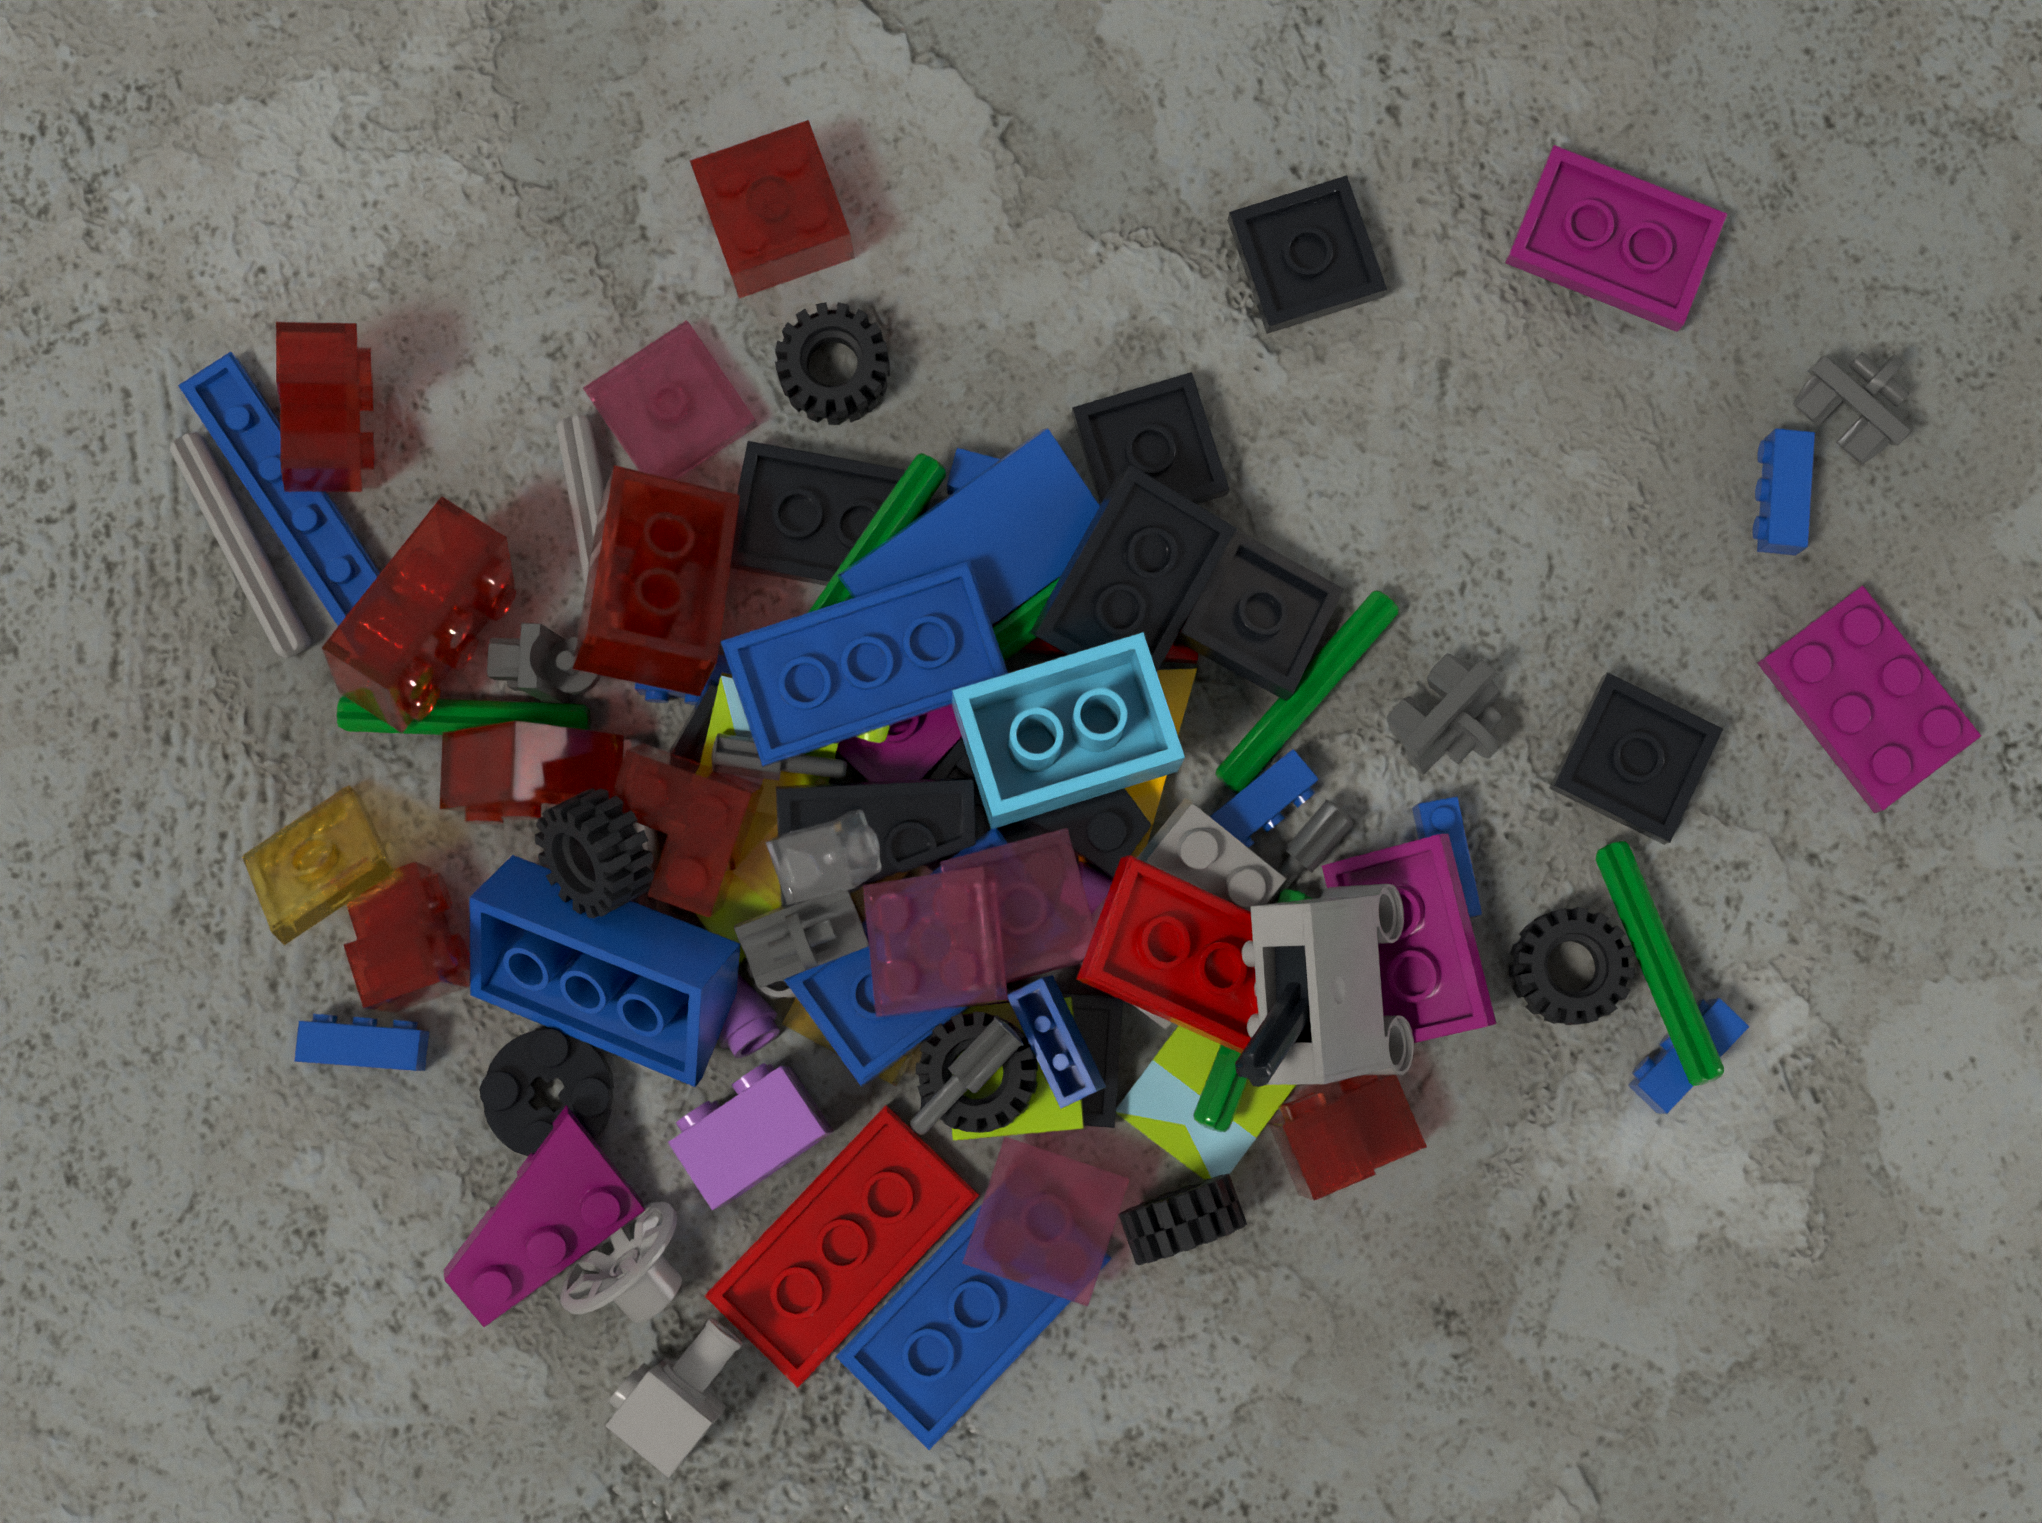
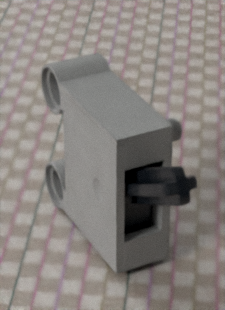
(1323, 989)

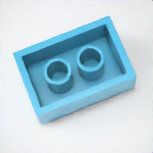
(1067, 730)

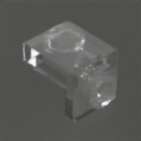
(825, 857)

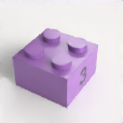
(750, 1135)

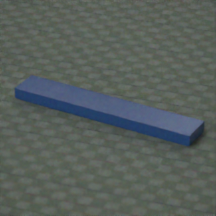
(304, 521)

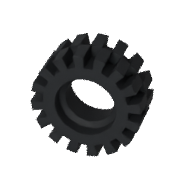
(832, 327)
(594, 852)
(1609, 959)
(976, 1114)
(1182, 1219)

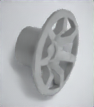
(633, 1274)

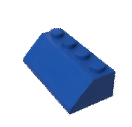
(612, 980)

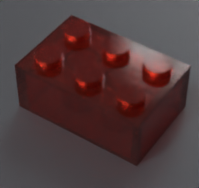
(657, 582)
(422, 616)

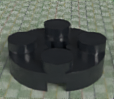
(547, 1055)

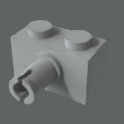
(667, 1407)

